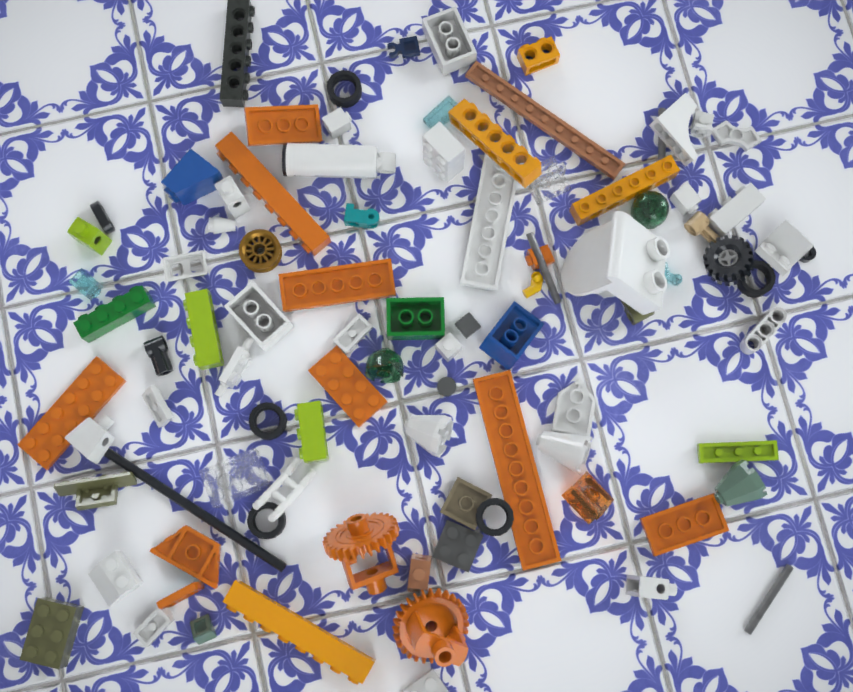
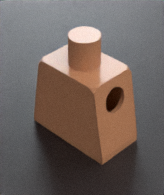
(419, 573)

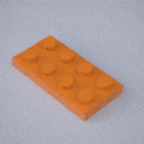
(282, 124)
(347, 386)
(684, 524)

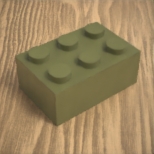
(51, 633)

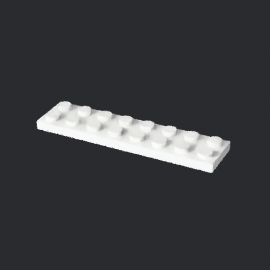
(489, 227)

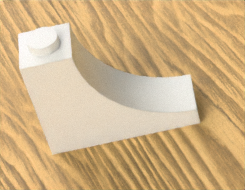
(673, 128)

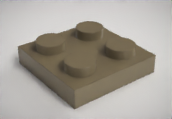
(463, 502)

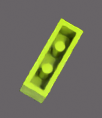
(311, 432)

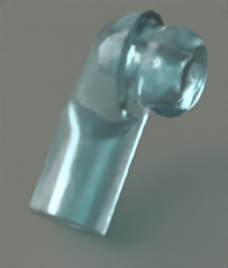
(672, 279)

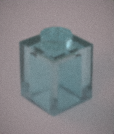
(86, 284)

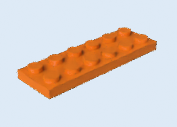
(337, 285)
(80, 400)

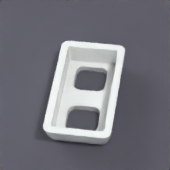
(185, 260)

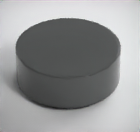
(446, 386)

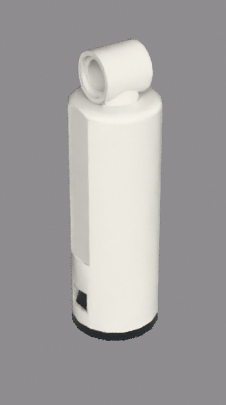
(336, 161)

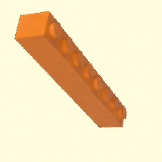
(275, 196)

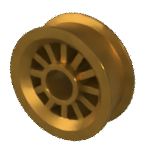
(260, 267)

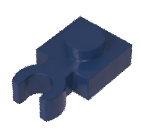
(407, 47)

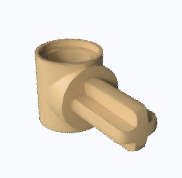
(698, 225)

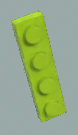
(736, 451)

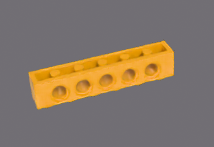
(472, 122)
(624, 190)

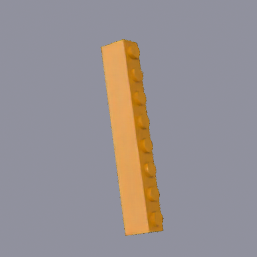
(299, 631)

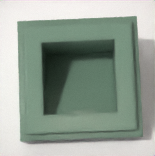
(202, 629)

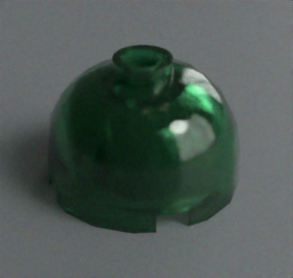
(650, 209)
(384, 365)

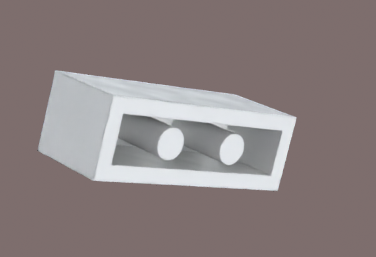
(735, 209)

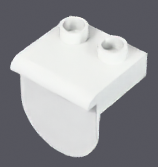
(621, 260)

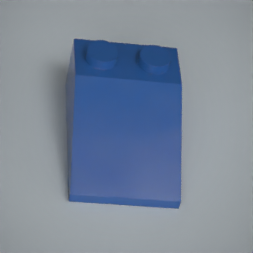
(511, 335)

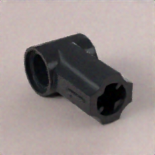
(157, 351)

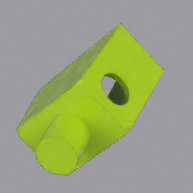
(87, 233)

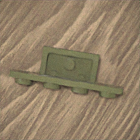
(95, 491)

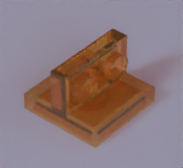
(588, 498)

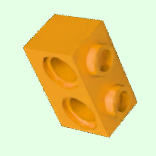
(540, 59)

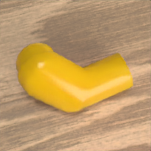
(535, 286)

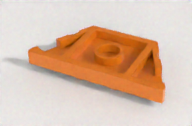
(192, 554)

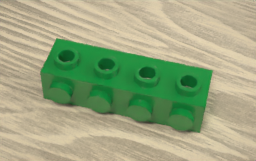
(114, 314)

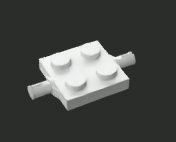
(238, 362)

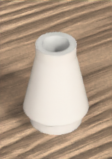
(221, 225)

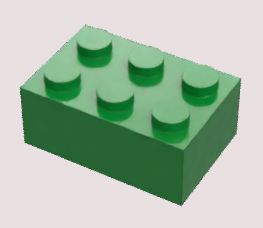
(415, 318)

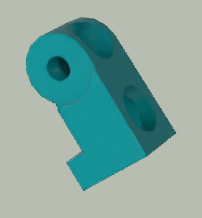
(361, 218)

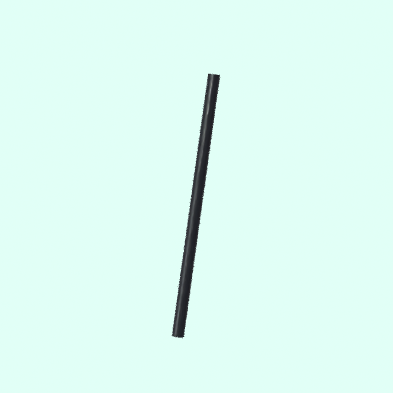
(195, 510)

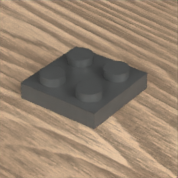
(457, 546)

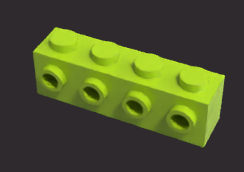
(204, 329)

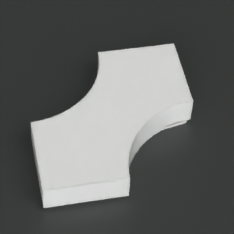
(742, 137)

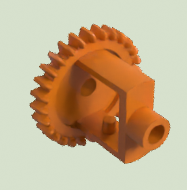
(359, 536)
(441, 637)

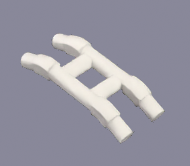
(284, 478)

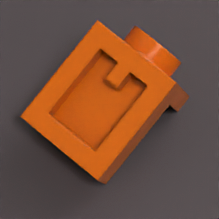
(532, 261)

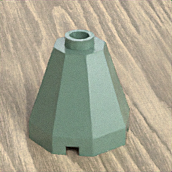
(740, 485)

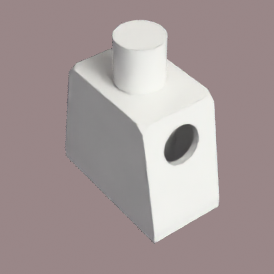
(231, 194)
(92, 438)
(649, 587)

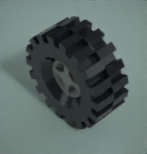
(725, 252)

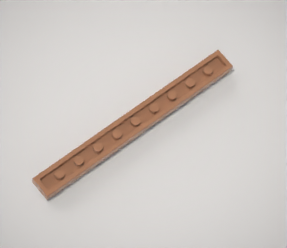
(545, 120)

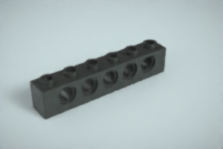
(236, 96)

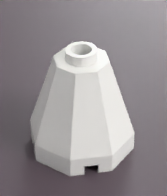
(430, 432)

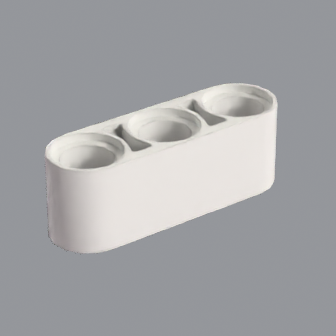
(770, 326)

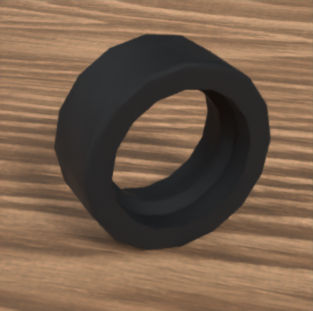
(344, 75)
(770, 281)
(253, 421)
(509, 517)
(265, 535)

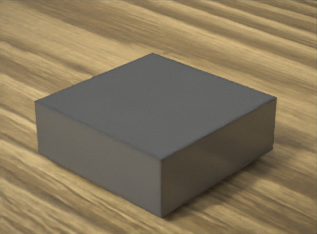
(467, 325)

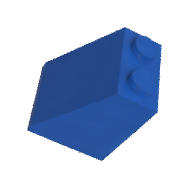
(191, 179)

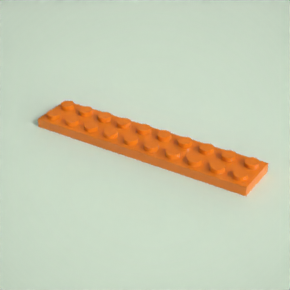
(516, 470)

